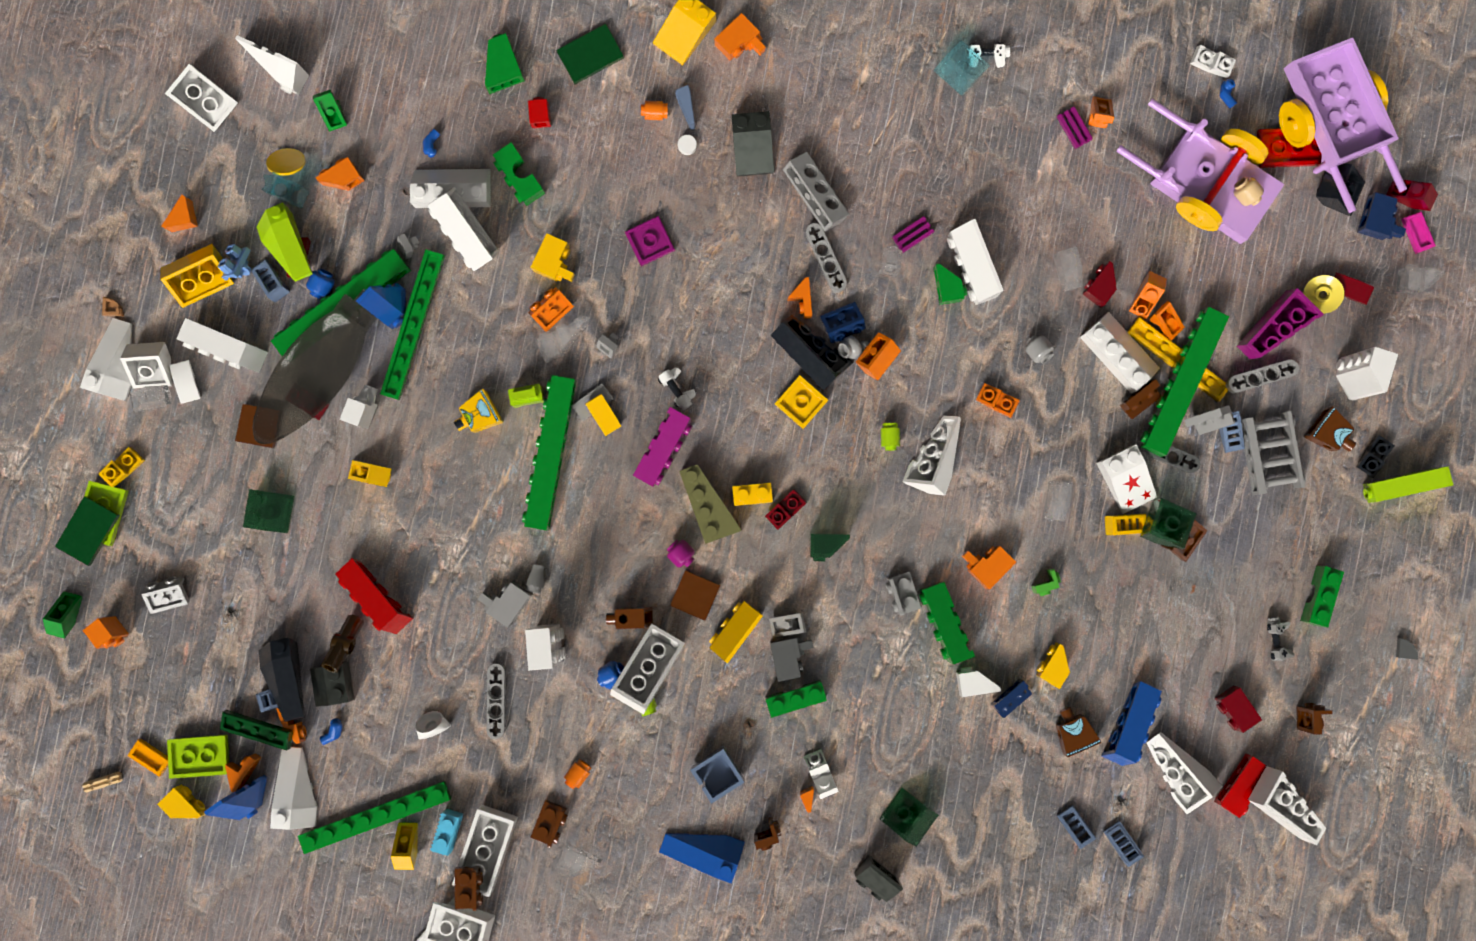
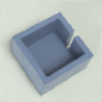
(718, 773)

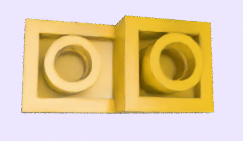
(122, 467)

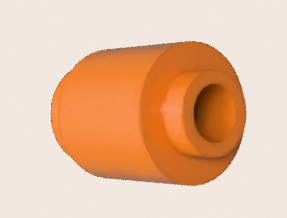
(654, 110)
(577, 774)

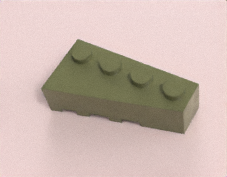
(708, 508)

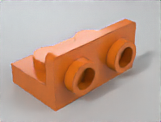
(550, 308)

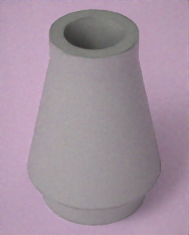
(535, 581)

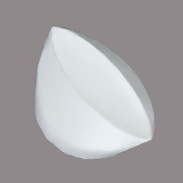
(431, 724)

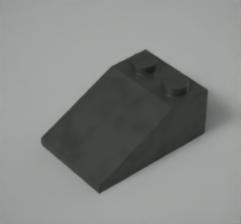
(752, 143)

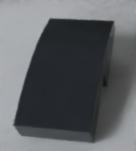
(1374, 456)

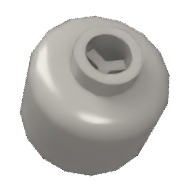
(1039, 349)

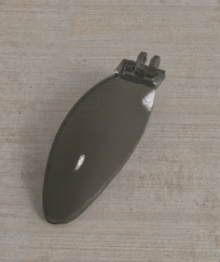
(312, 371)

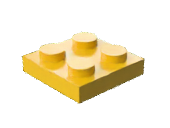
(801, 402)

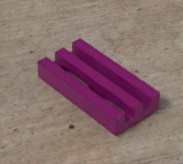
(1081, 125)
(925, 226)

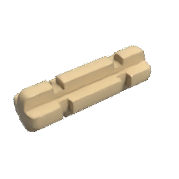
(102, 782)

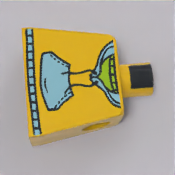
(478, 413)

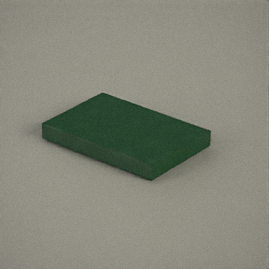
(590, 54)
(87, 531)

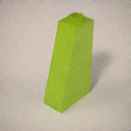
(1408, 484)

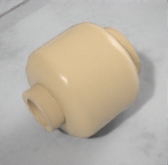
(1248, 191)

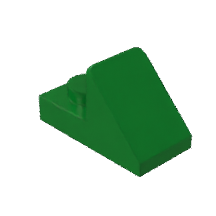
(330, 110)

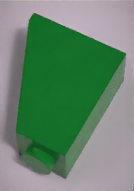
(501, 65)

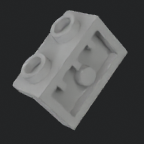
(1212, 420)
(903, 593)
(165, 594)

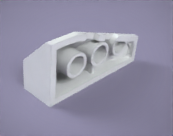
(282, 69)
(105, 371)
(935, 463)
(1188, 779)
(293, 795)

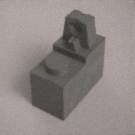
(785, 657)

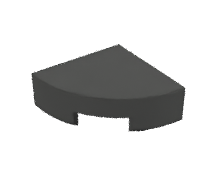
(1406, 649)

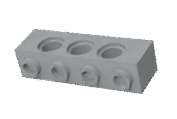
(815, 191)

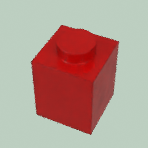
(539, 113)

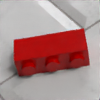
(1240, 786)

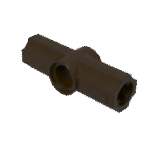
(342, 643)

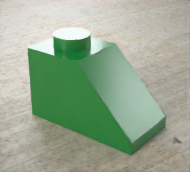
(948, 286)
(62, 615)

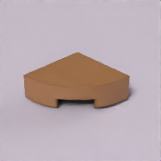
(111, 308)

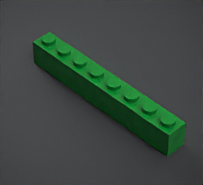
(382, 272)
(1184, 381)
(550, 453)

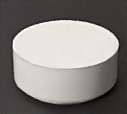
(687, 144)

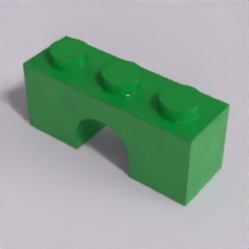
(526, 188)
(1327, 585)
(795, 699)

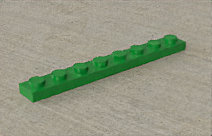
(412, 324)
(374, 817)

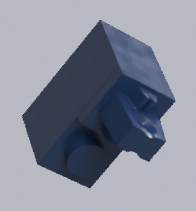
(1378, 218)

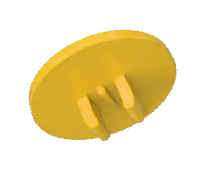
(286, 161)

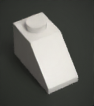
(974, 683)

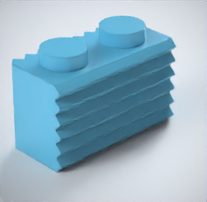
(446, 832)

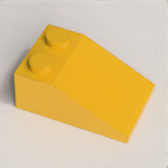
(685, 29)

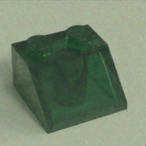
(268, 511)
(1168, 524)
(825, 545)
(908, 817)

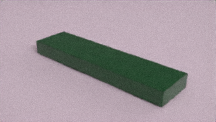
(256, 730)

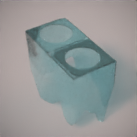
(271, 182)

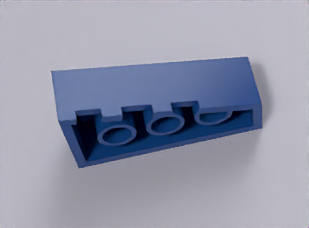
(1133, 725)

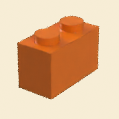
(878, 356)
(106, 632)

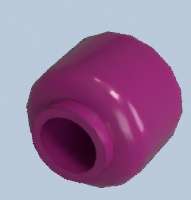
(680, 553)

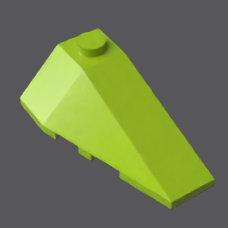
(282, 239)

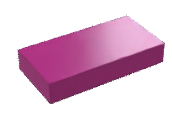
(1418, 232)

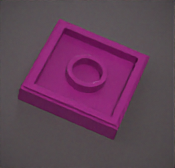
(649, 241)

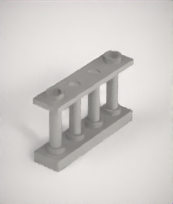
(1256, 464)

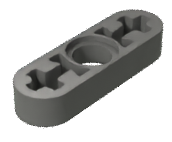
(1183, 466)

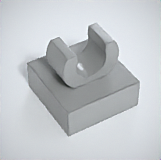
(407, 245)
(608, 345)

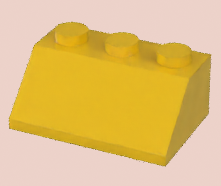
(194, 276)
(735, 631)

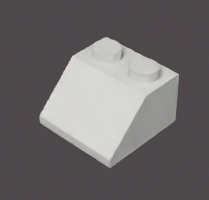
(147, 364)

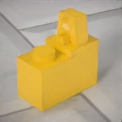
(550, 259)

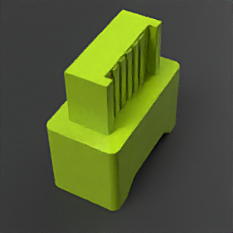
(526, 395)

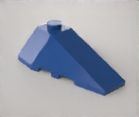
(385, 303)
(240, 803)
(707, 853)

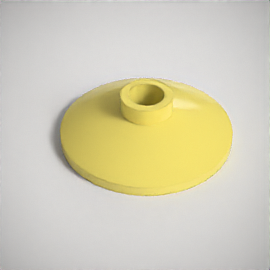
(1333, 289)

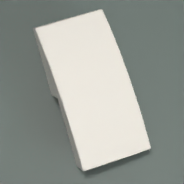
(1212, 62)
(184, 381)

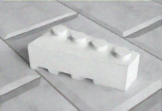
(1282, 803)

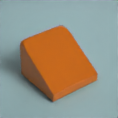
(807, 798)

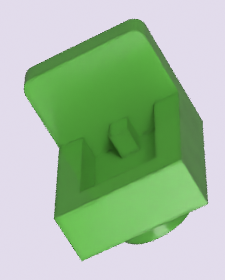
(1046, 587)

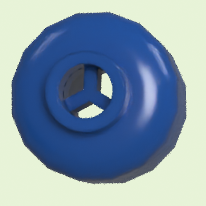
(320, 283)
(609, 674)

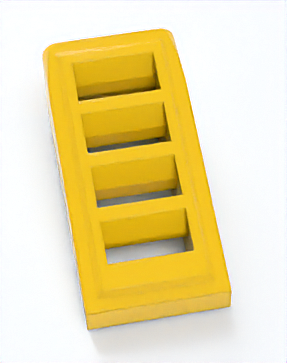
(1113, 524)

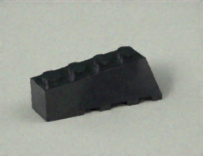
(810, 352)

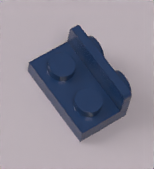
(843, 322)
(1011, 698)

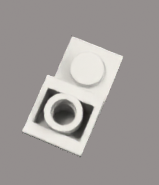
(820, 774)

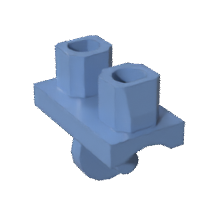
(237, 265)

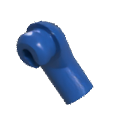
(1225, 93)
(428, 143)
(334, 731)

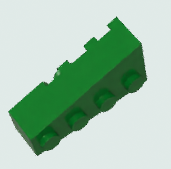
(946, 623)

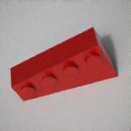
(372, 597)

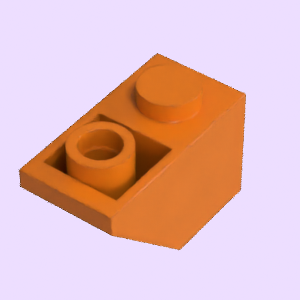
(342, 175)
(1148, 294)

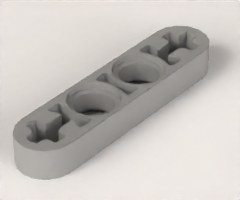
(827, 257)
(1262, 378)
(493, 700)

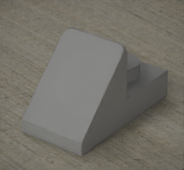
(787, 624)

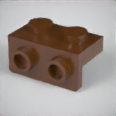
(765, 839)

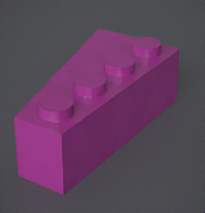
(1279, 323)
(663, 447)

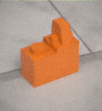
(738, 36)
(991, 568)

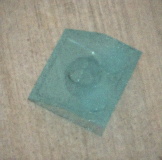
(961, 68)

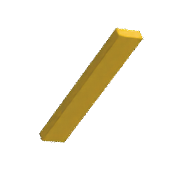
(1169, 353)

